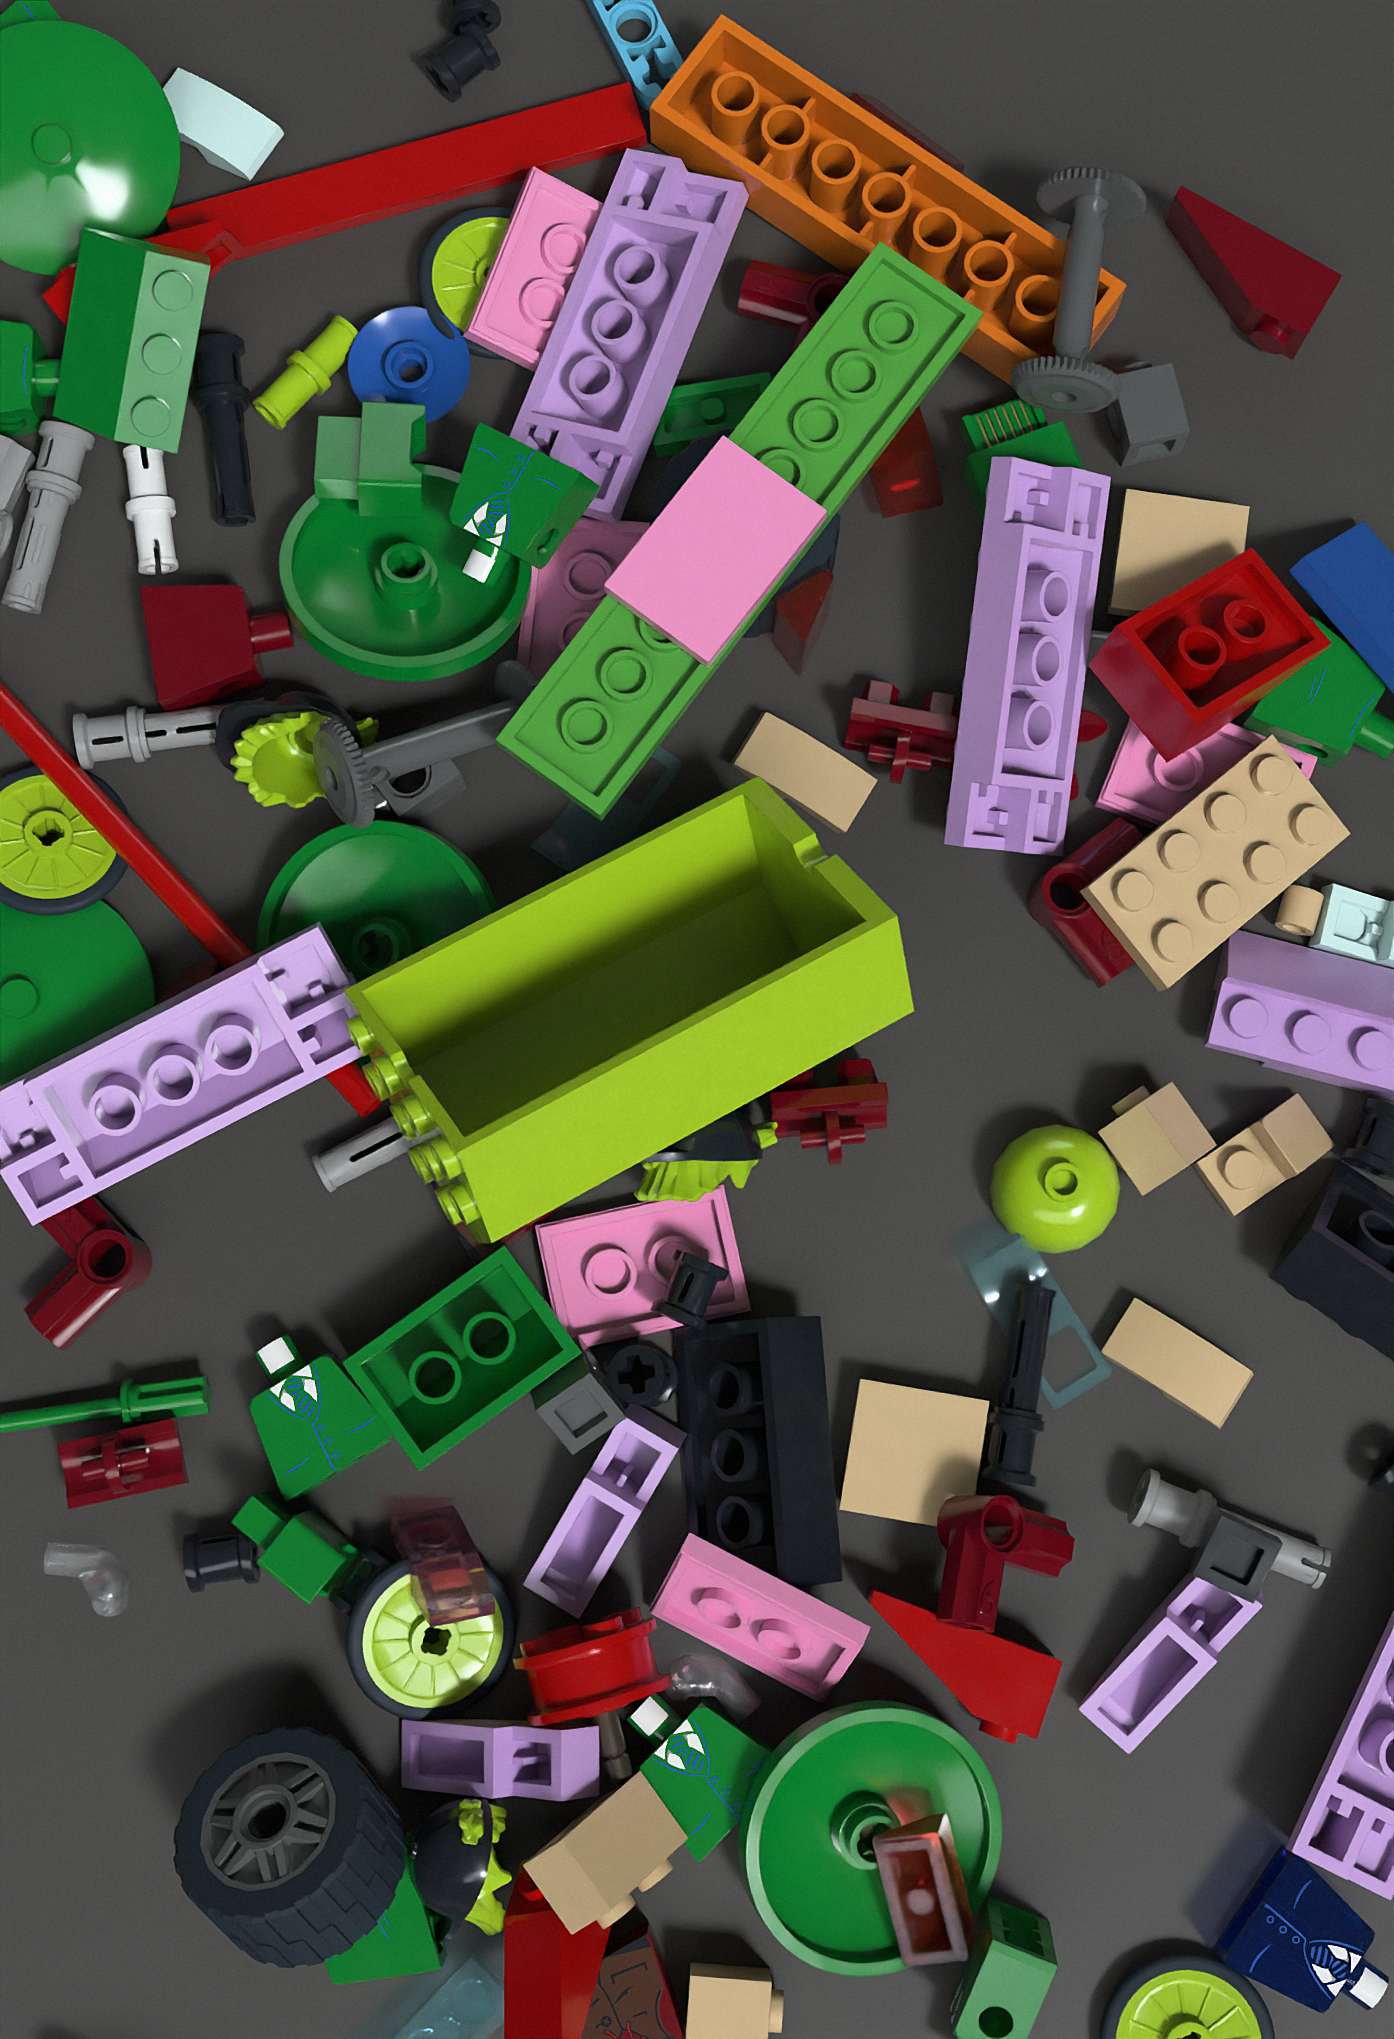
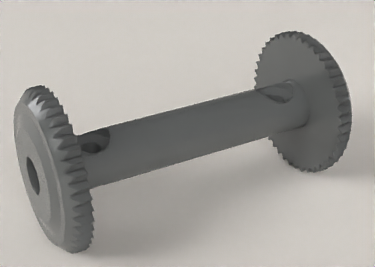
(1087, 201)
(350, 772)

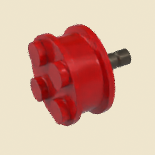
(593, 1677)

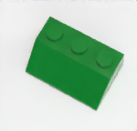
(131, 339)
(462, 1357)

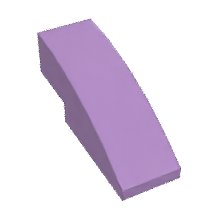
(604, 1509)
(1165, 1659)
(501, 1758)

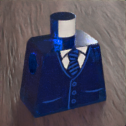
(1301, 1938)

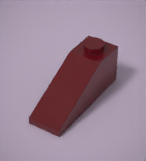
(1256, 277)

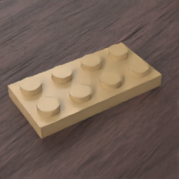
(1215, 863)

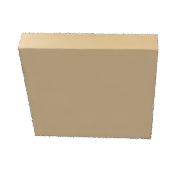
(1169, 544)
(911, 1451)

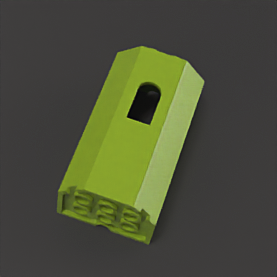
(626, 1007)

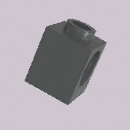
(1148, 415)
(441, 785)
(578, 1401)

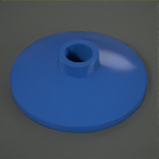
(407, 340)

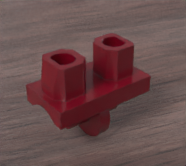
(903, 734)
(831, 1114)
(123, 1463)

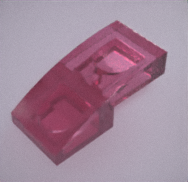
(443, 1566)

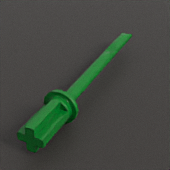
(135, 1404)

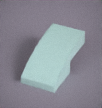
(220, 125)
(1355, 926)

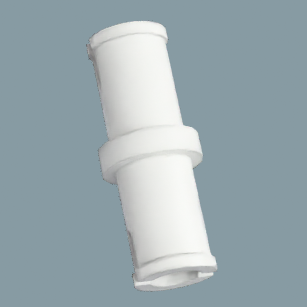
(150, 510)

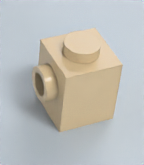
(1155, 1136)

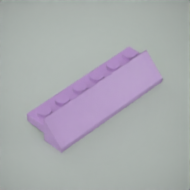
(629, 322)
(1026, 657)
(1305, 1013)
(175, 1073)
(1351, 1805)

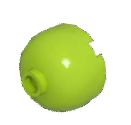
(1055, 1188)

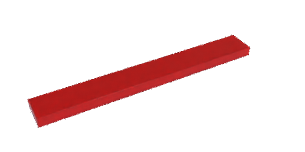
(423, 172)

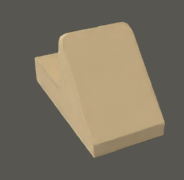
(1264, 1155)

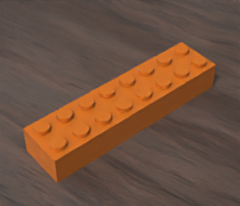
(851, 180)

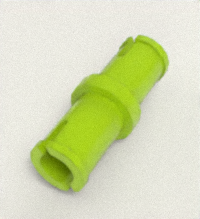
(307, 373)

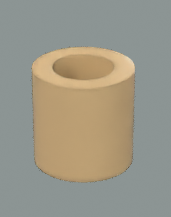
(1299, 910)

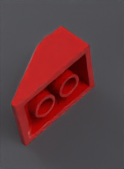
(1207, 653)

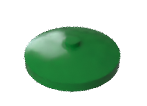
(79, 144)
(392, 590)
(376, 894)
(67, 982)
(824, 1800)

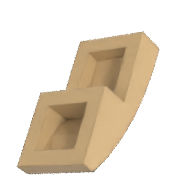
(804, 771)
(1177, 1363)

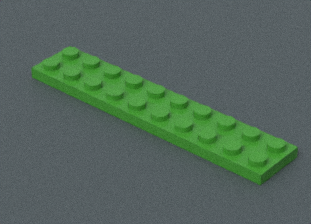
(816, 428)

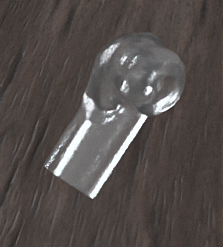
(98, 1571)

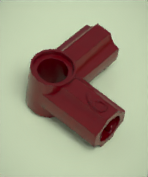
(787, 296)
(1082, 928)
(83, 1287)
(979, 1540)

